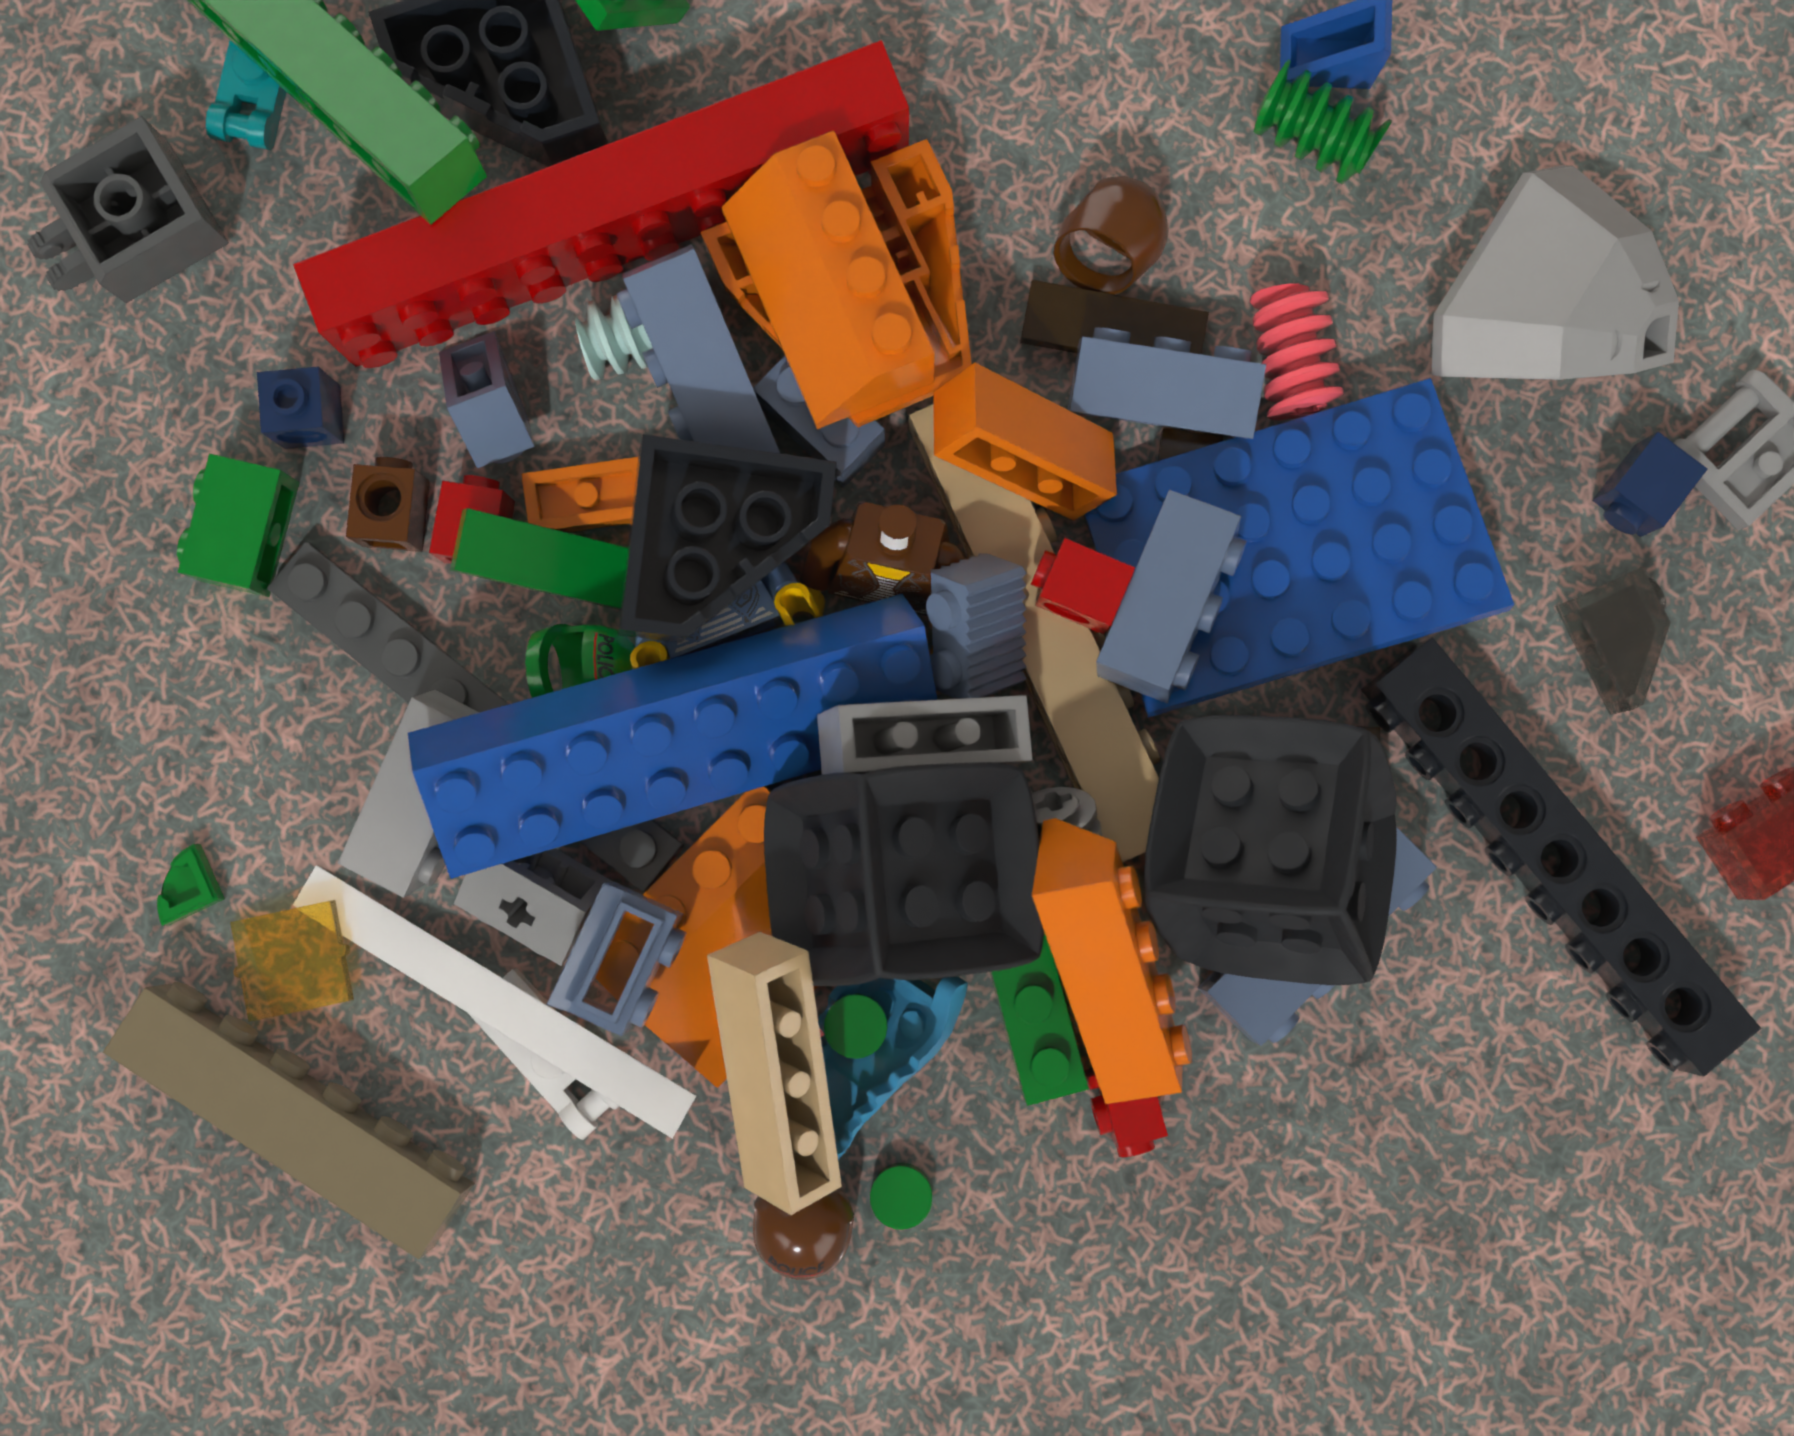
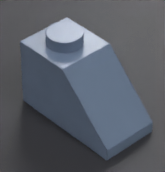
(485, 401)

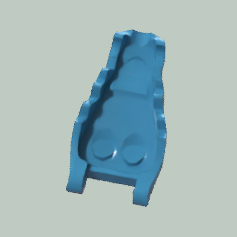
(916, 1031)

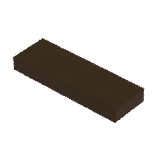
(1063, 314)

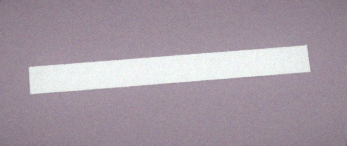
(502, 1005)

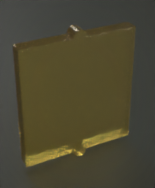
(292, 960)

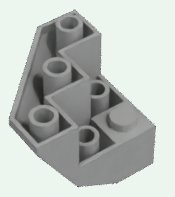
(1558, 289)

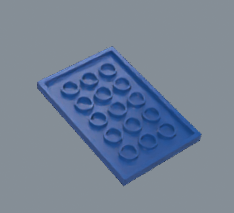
(1350, 533)

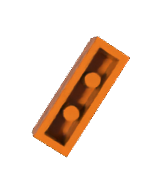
(1023, 442)

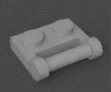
(1758, 468)

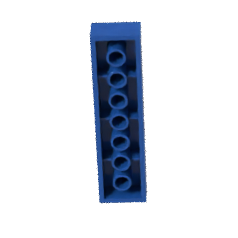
(659, 735)

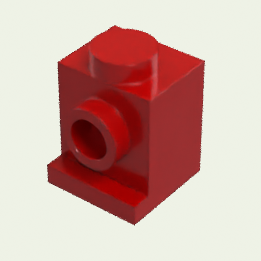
(1130, 1123)

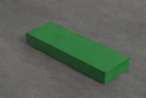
(539, 559)

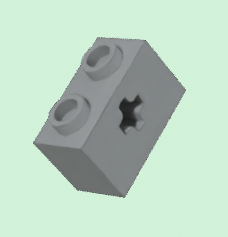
(534, 900)

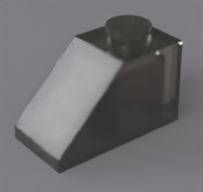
(1619, 636)

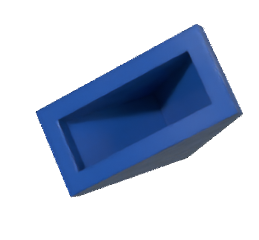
(1340, 44)

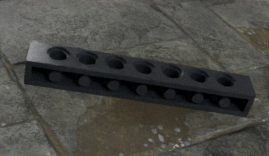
(1710, 1016)

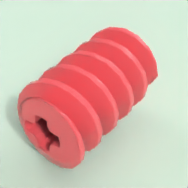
(1294, 350)

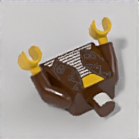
(878, 556)

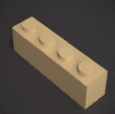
(775, 1070)

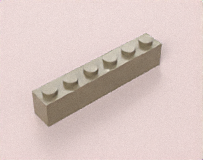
(290, 1116)

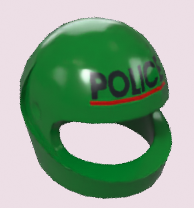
(582, 652)

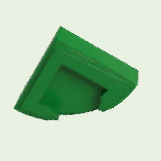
(187, 886)

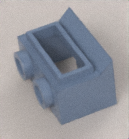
(590, 950)

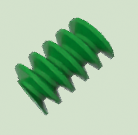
(1318, 124)

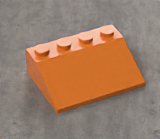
(723, 900)

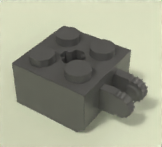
(127, 213)

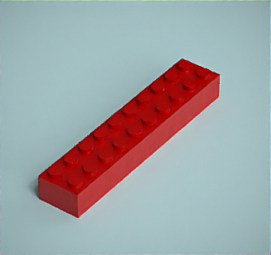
(590, 211)

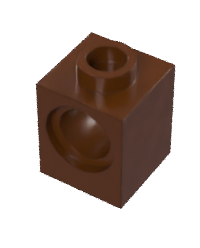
(402, 528)

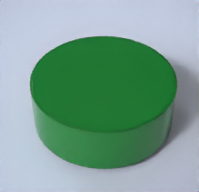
(855, 1026)
(901, 1196)

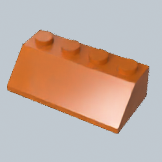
(828, 282)
(1109, 964)

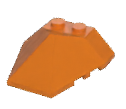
(918, 226)

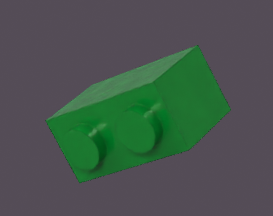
(237, 525)

